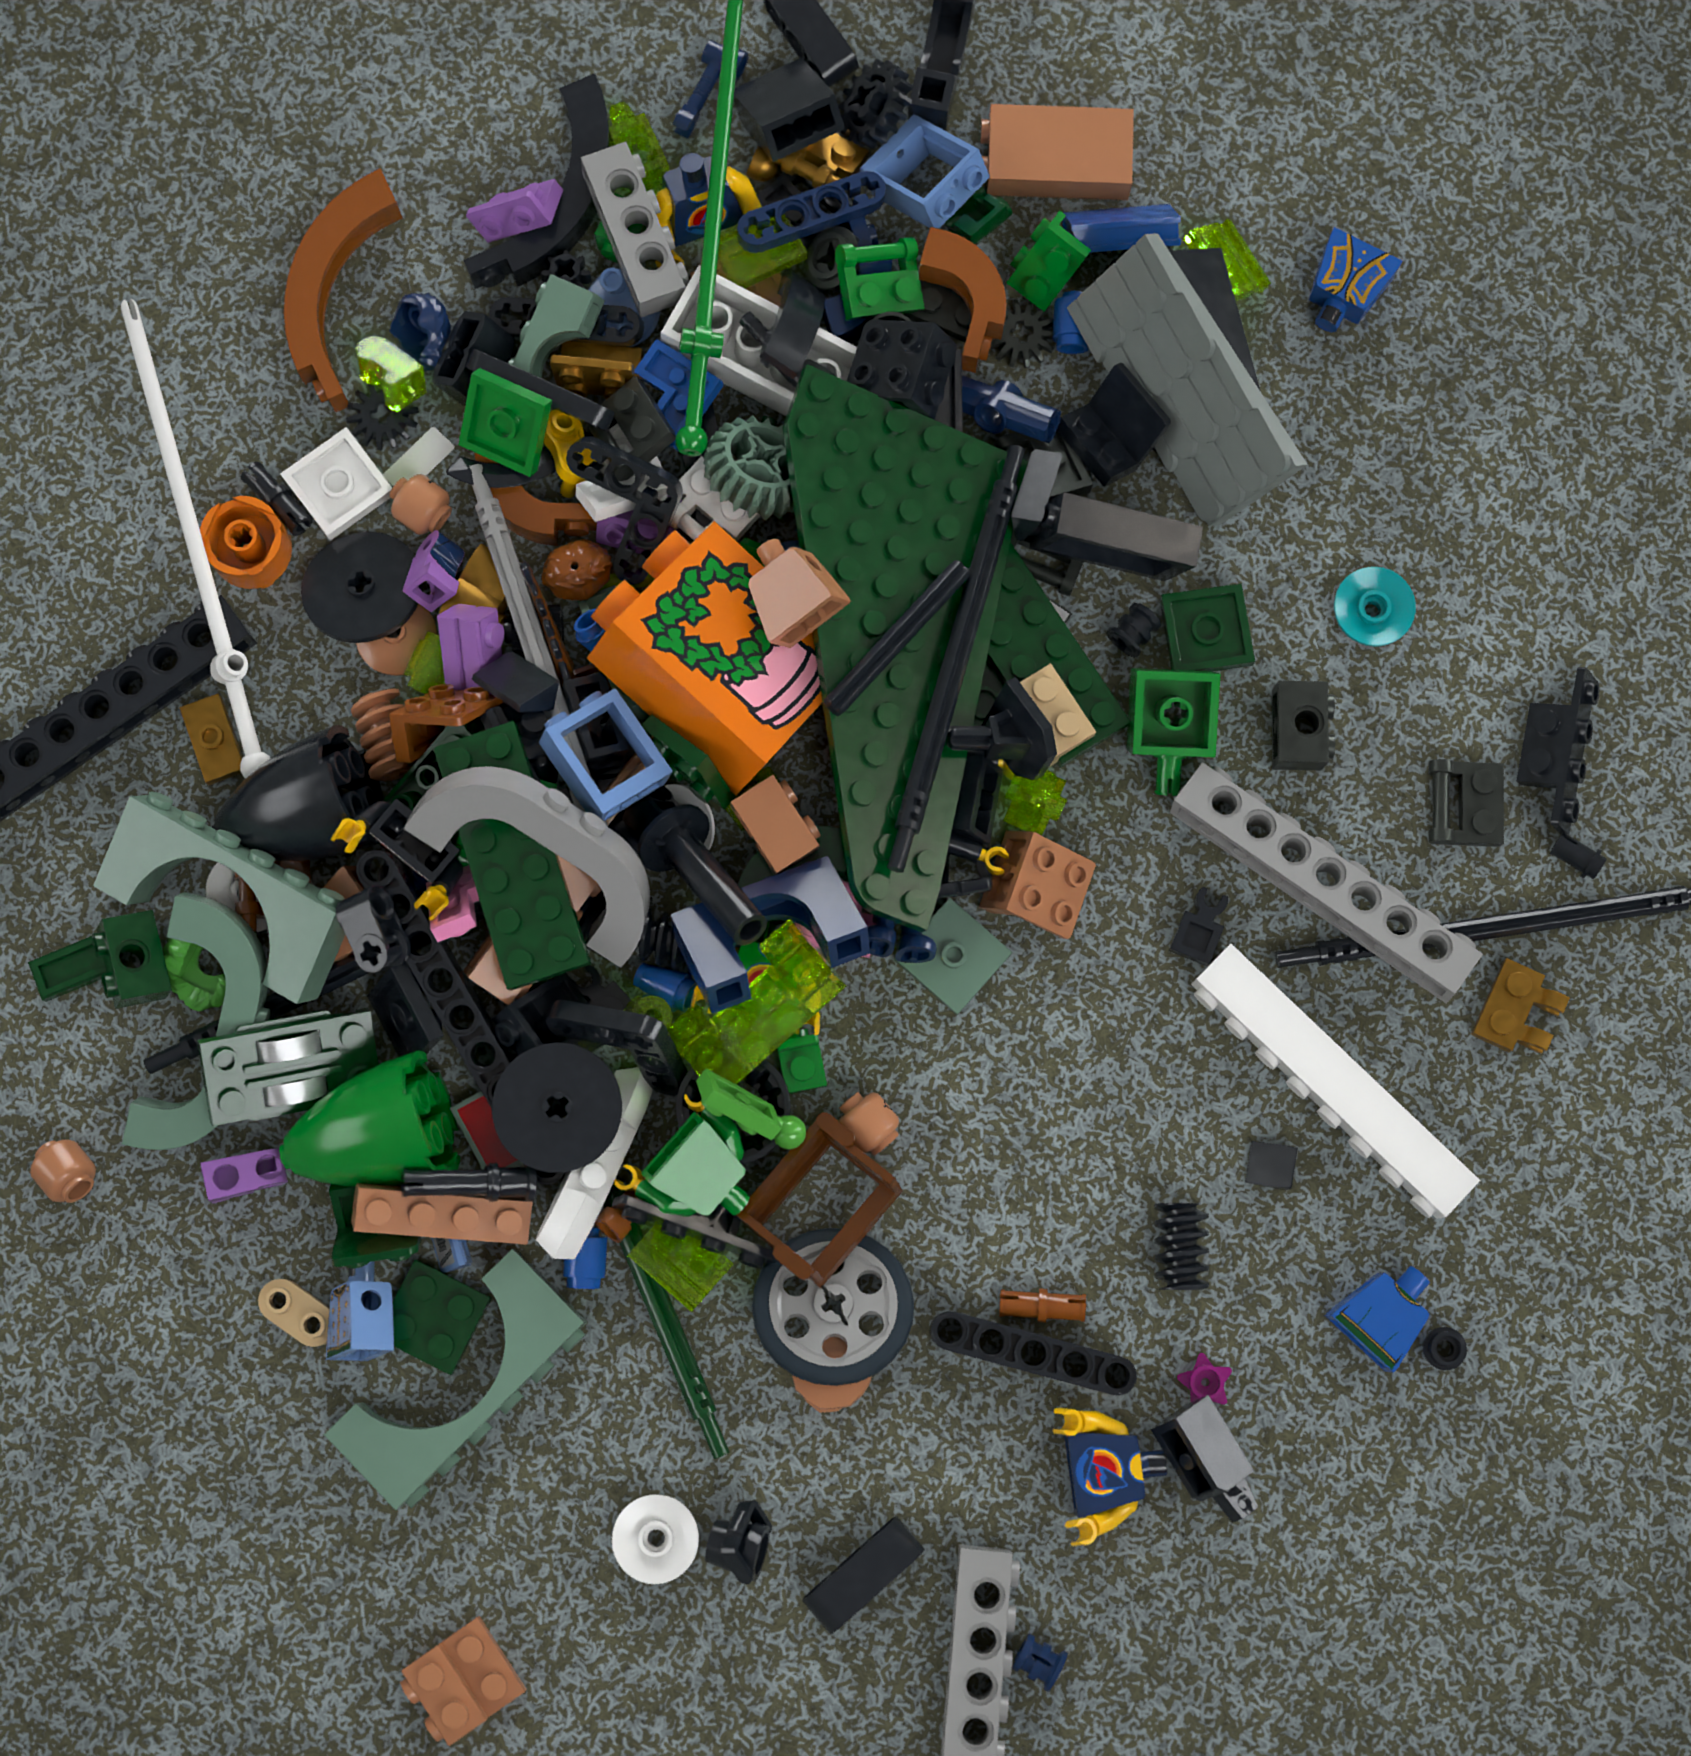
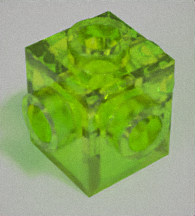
(1035, 802)

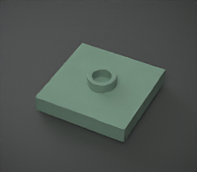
(963, 959)

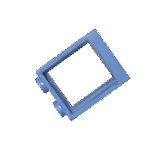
(916, 141)
(575, 775)

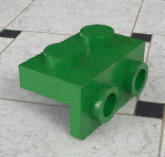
(1048, 264)

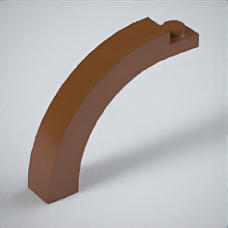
(323, 251)

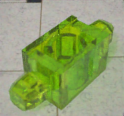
(638, 131)

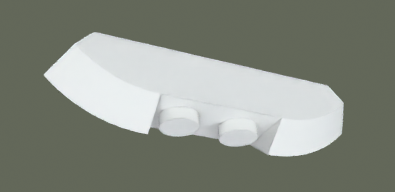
(586, 1188)

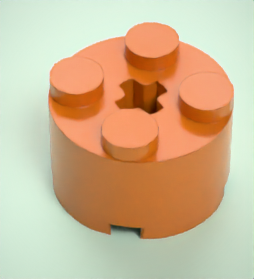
(249, 522)

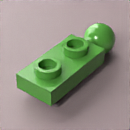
(749, 1111)

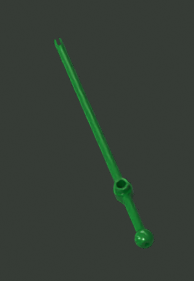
(701, 341)

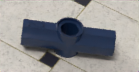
(1005, 407)

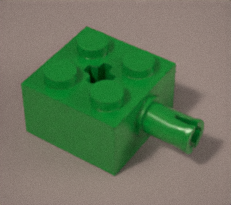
(1189, 733)

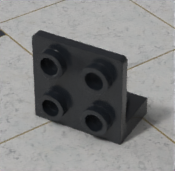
(1115, 427)

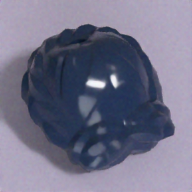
(421, 328)

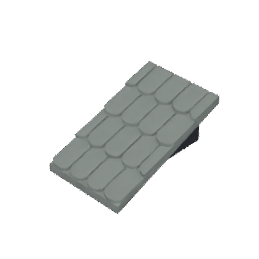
(1185, 343)

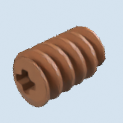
(375, 726)

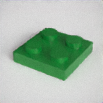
(504, 422)

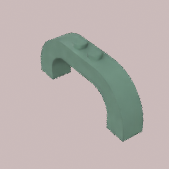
(231, 940)

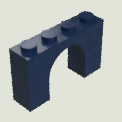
(806, 895)

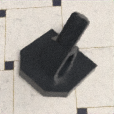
(1011, 732)

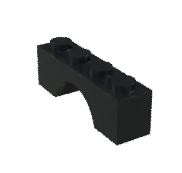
(941, 61)

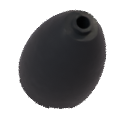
(294, 800)

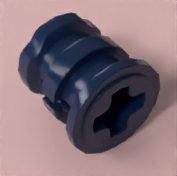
(1042, 1656)

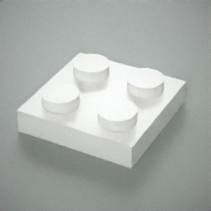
(337, 483)

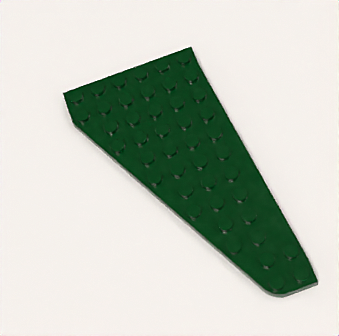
(885, 511)

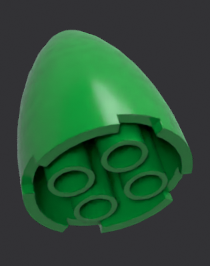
(376, 1127)

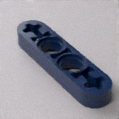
(808, 205)

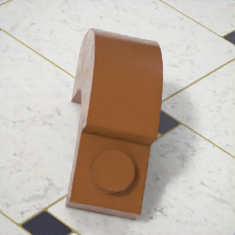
(972, 275)
(540, 519)

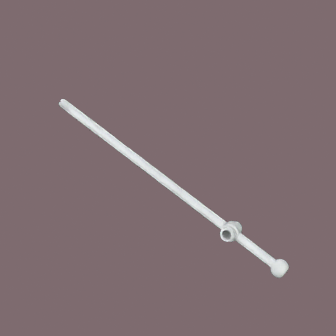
(228, 665)

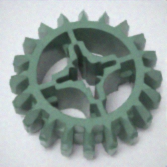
(755, 477)

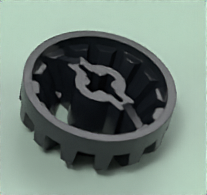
(768, 1084)

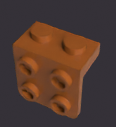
(425, 717)

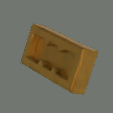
(212, 738)

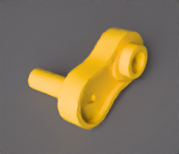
(560, 434)

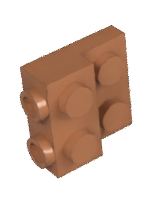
(461, 1682)

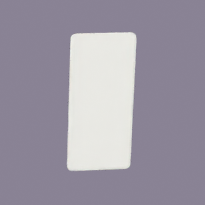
(420, 457)

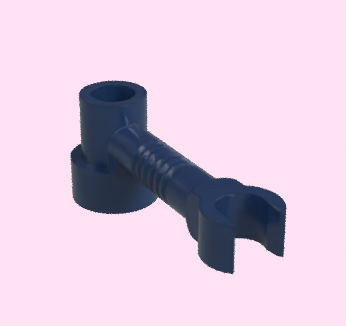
(689, 114)

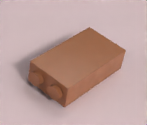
(1058, 151)

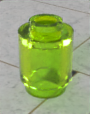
(425, 664)
(642, 1003)

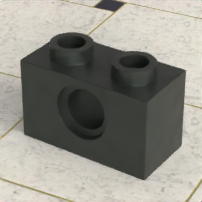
(1290, 747)

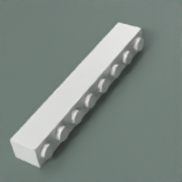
(1335, 1083)

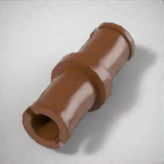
(1042, 1305)

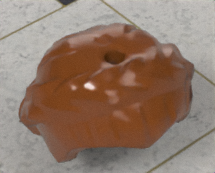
(583, 582)

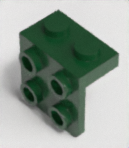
(359, 1248)

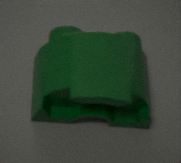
(979, 216)

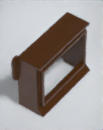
(790, 1171)

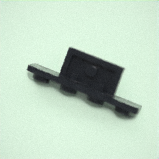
(1556, 746)
(715, 1232)

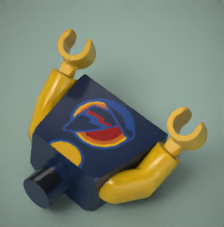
(686, 195)
(1104, 1471)

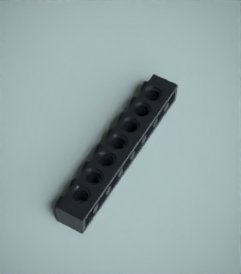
(124, 711)

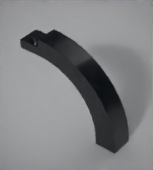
(528, 251)

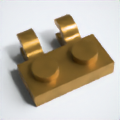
(1508, 1007)

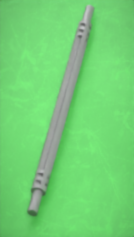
(519, 599)

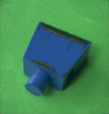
(1383, 1316)

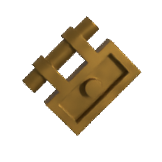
(826, 160)

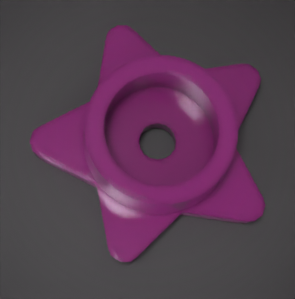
(1204, 1369)

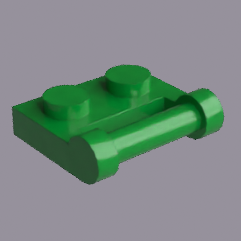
(879, 292)

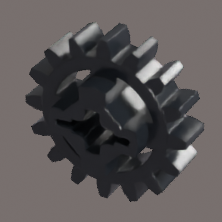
(875, 101)

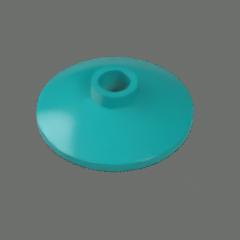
(1385, 591)

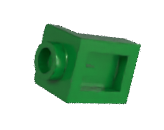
(802, 1062)

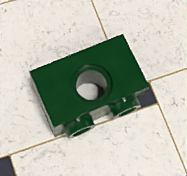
(140, 936)

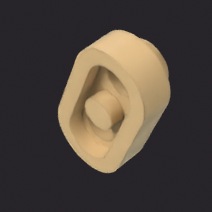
(296, 1312)

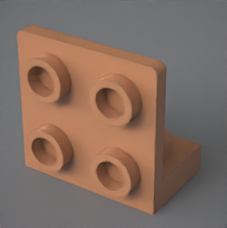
(1039, 883)

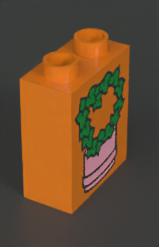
(701, 655)

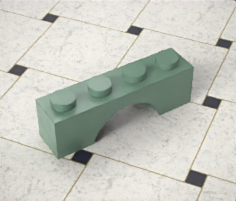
(560, 315)

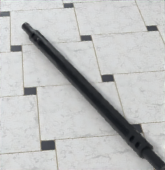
(956, 660)
(1509, 924)
(339, 975)

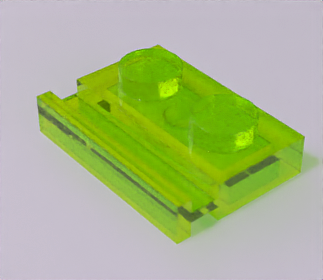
(750, 268)
(1243, 269)
(680, 1265)

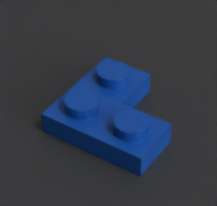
(670, 374)

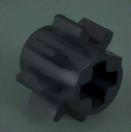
(568, 269)

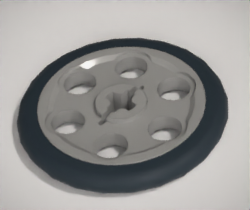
(864, 1353)

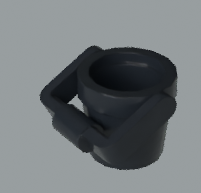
(740, 1545)

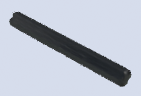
(896, 638)

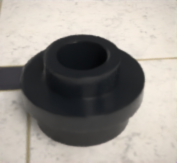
(1457, 1344)

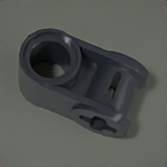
(370, 928)

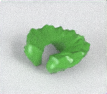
(188, 980)

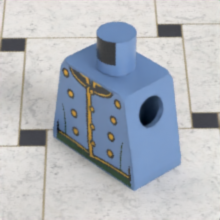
(360, 1317)

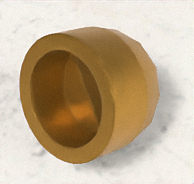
(761, 167)

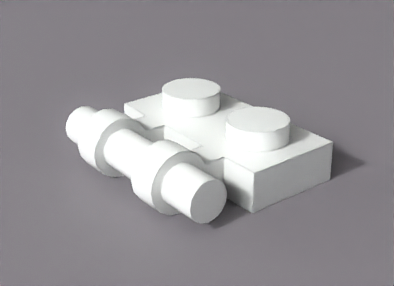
(700, 497)

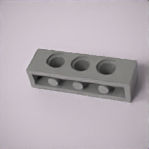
(617, 169)

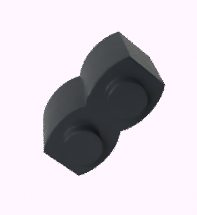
(470, 332)

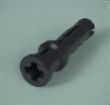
(490, 1182)

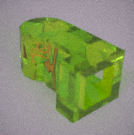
(391, 370)

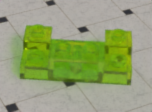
(781, 1002)

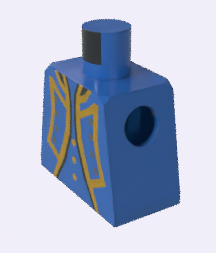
(1349, 279)

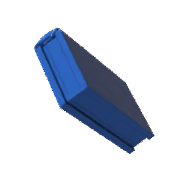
(1122, 227)

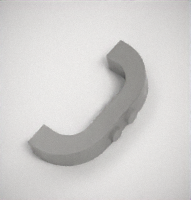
(557, 825)

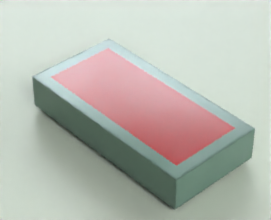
(477, 1125)

